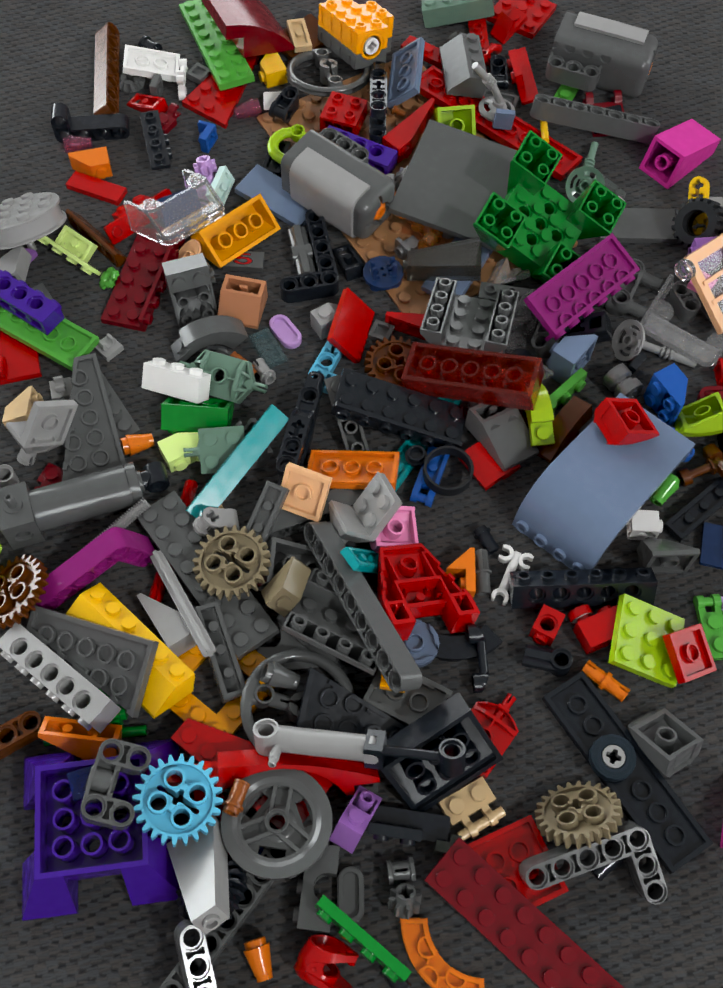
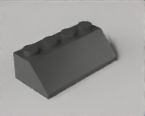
(456, 64)

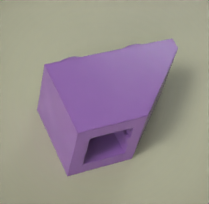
(355, 819)

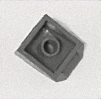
(666, 740)

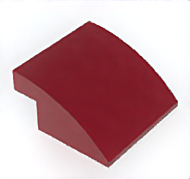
(249, 26)

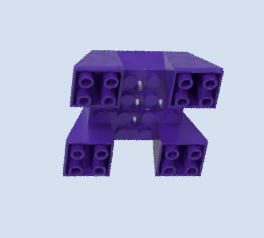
(63, 853)

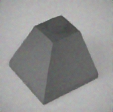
(666, 555)

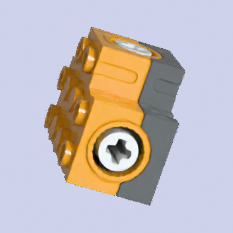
(355, 31)

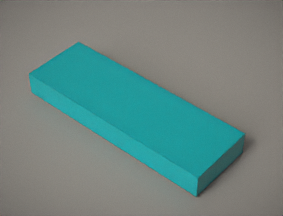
(361, 559)

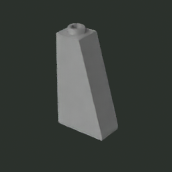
(203, 877)

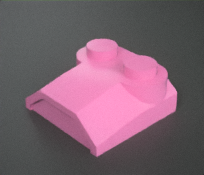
(399, 530)

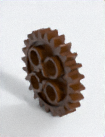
(382, 361)
(20, 588)

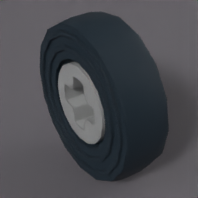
(601, 763)

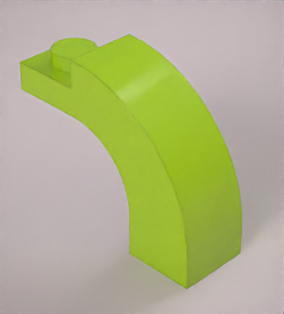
(541, 420)

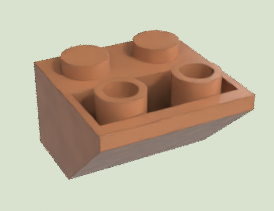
(243, 299)

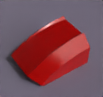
(624, 421)

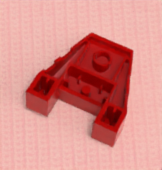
(416, 587)

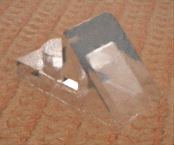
(503, 274)

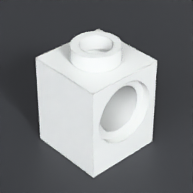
(644, 524)

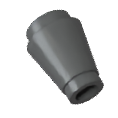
(279, 676)

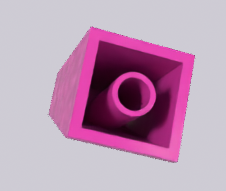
(678, 152)

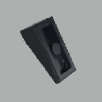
(349, 262)

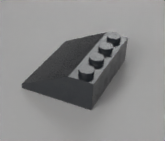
(420, 780)

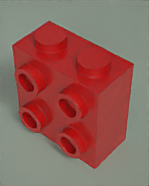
(344, 112)

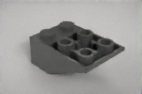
(190, 288)

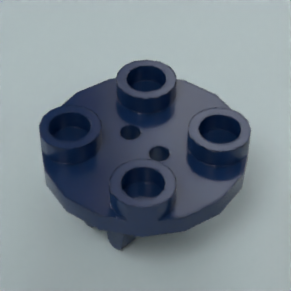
(383, 273)

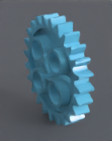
(162, 821)

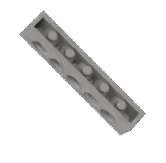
(45, 665)

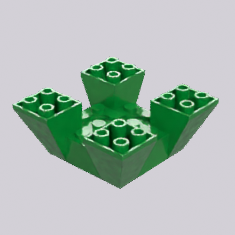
(537, 223)

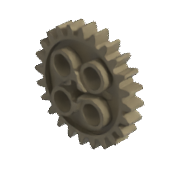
(218, 579)
(578, 814)

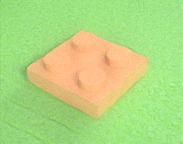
(307, 491)

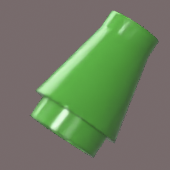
(665, 490)

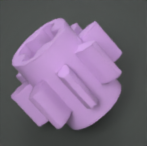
(205, 165)

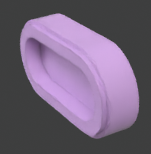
(285, 331)

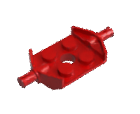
(497, 724)

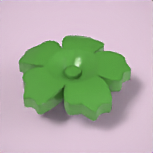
(108, 278)

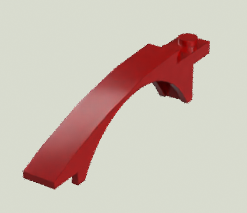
(244, 763)

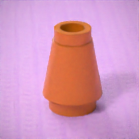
(136, 443)
(259, 958)

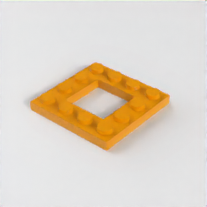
(229, 717)

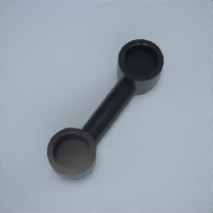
(480, 679)

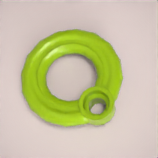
(294, 132)

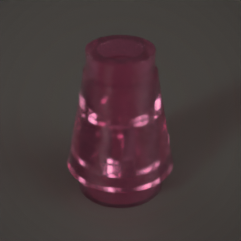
(248, 109)
(76, 143)

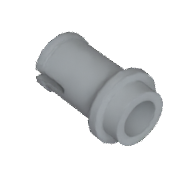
(266, 374)

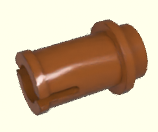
(236, 797)

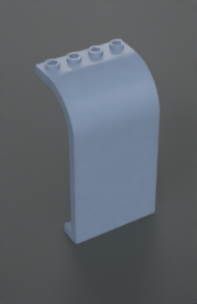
(596, 491)

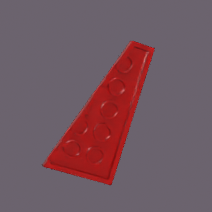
(216, 104)
(205, 742)

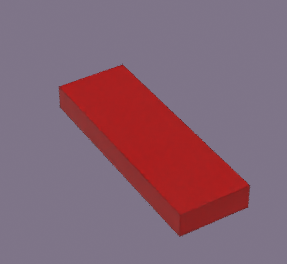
(96, 188)

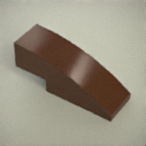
(566, 427)

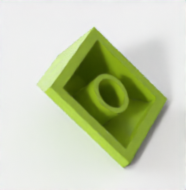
(458, 117)

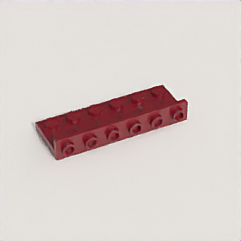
(139, 284)

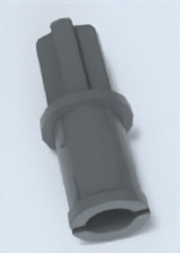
(482, 573)

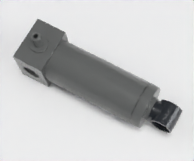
(30, 513)

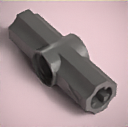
(301, 250)

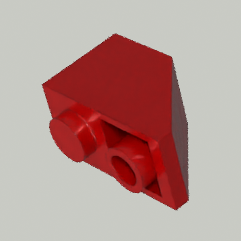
(596, 630)

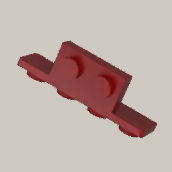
(522, 74)
(120, 227)

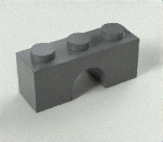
(305, 914)

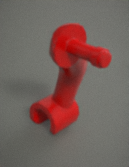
(495, 48)

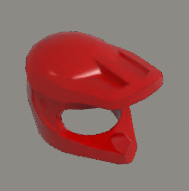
(318, 959)

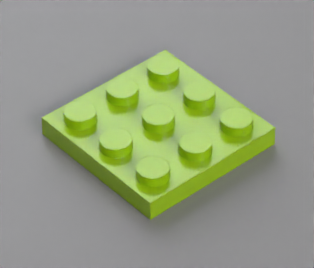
(639, 642)

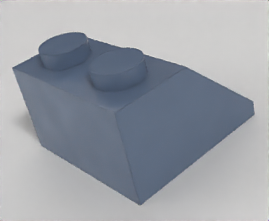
(570, 355)

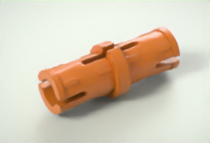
(605, 681)

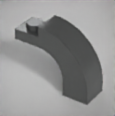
(207, 332)

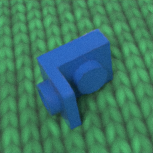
(207, 135)

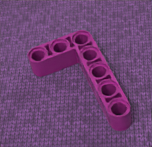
(93, 560)

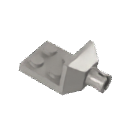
(44, 429)
(368, 514)

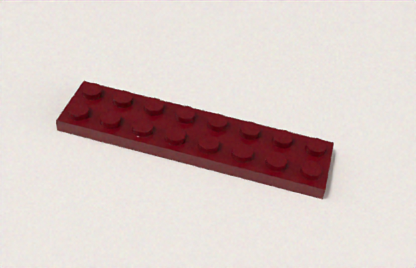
(513, 922)

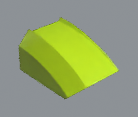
(701, 417)

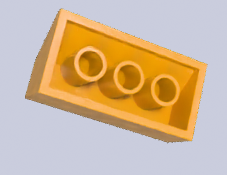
(237, 231)

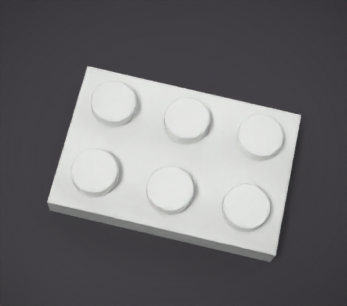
(147, 62)

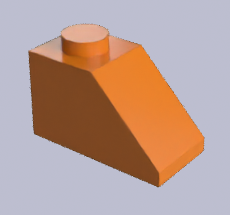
(92, 162)

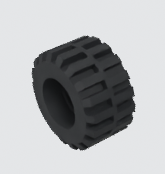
(687, 214)

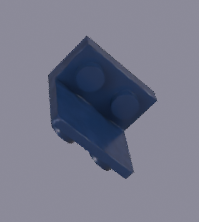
(711, 546)

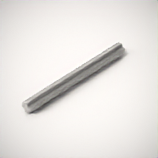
(183, 604)

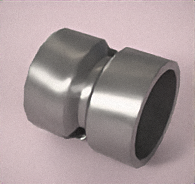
(620, 381)

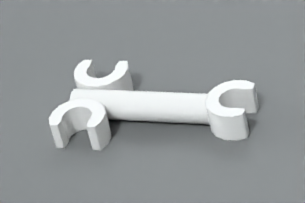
(181, 78)
(514, 559)

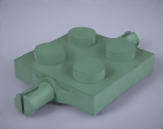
(215, 446)

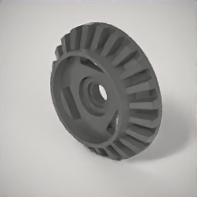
(302, 845)

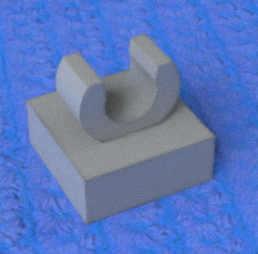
(108, 347)
(60, 387)

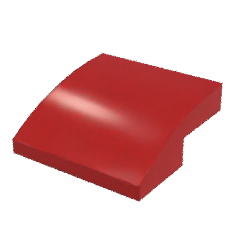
(485, 467)

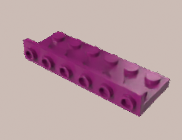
(582, 286)

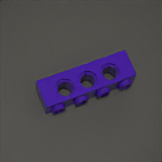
(380, 156)
(29, 304)

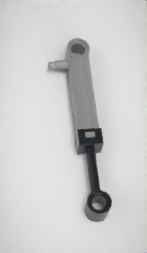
(369, 748)

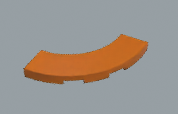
(427, 959)

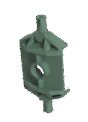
(237, 379)

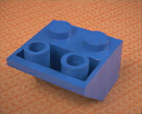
(667, 393)

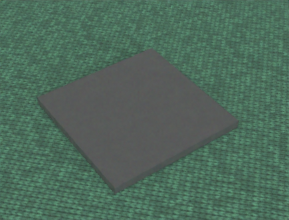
(452, 180)

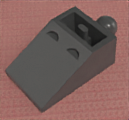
(501, 433)

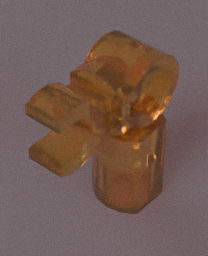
(430, 235)

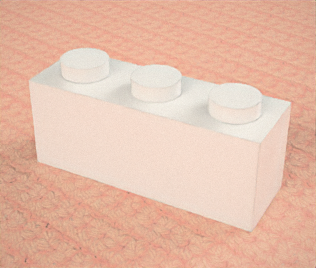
(176, 380)

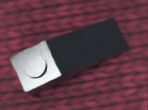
(594, 323)

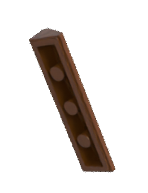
(89, 232)

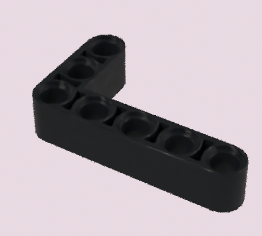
(316, 284)

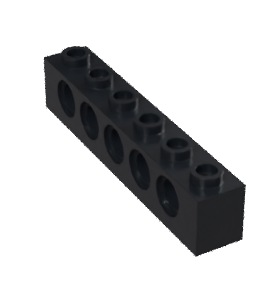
(580, 587)

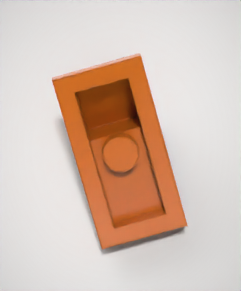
(465, 570)

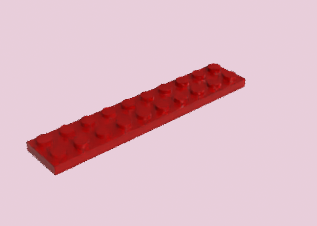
(434, 87)

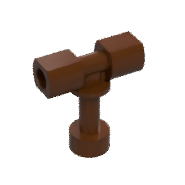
(714, 464)

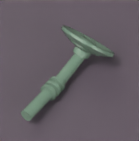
(583, 174)

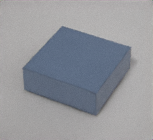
(503, 119)

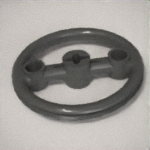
(328, 74)
(278, 700)

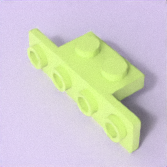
(75, 247)

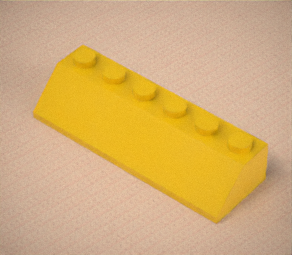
(169, 676)

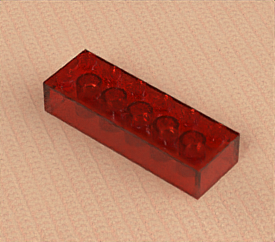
(474, 375)

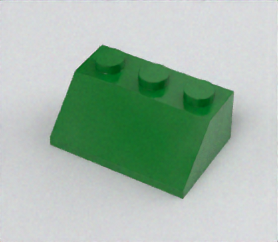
(186, 416)

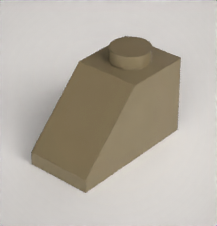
(286, 587)

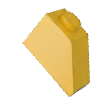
(272, 70)

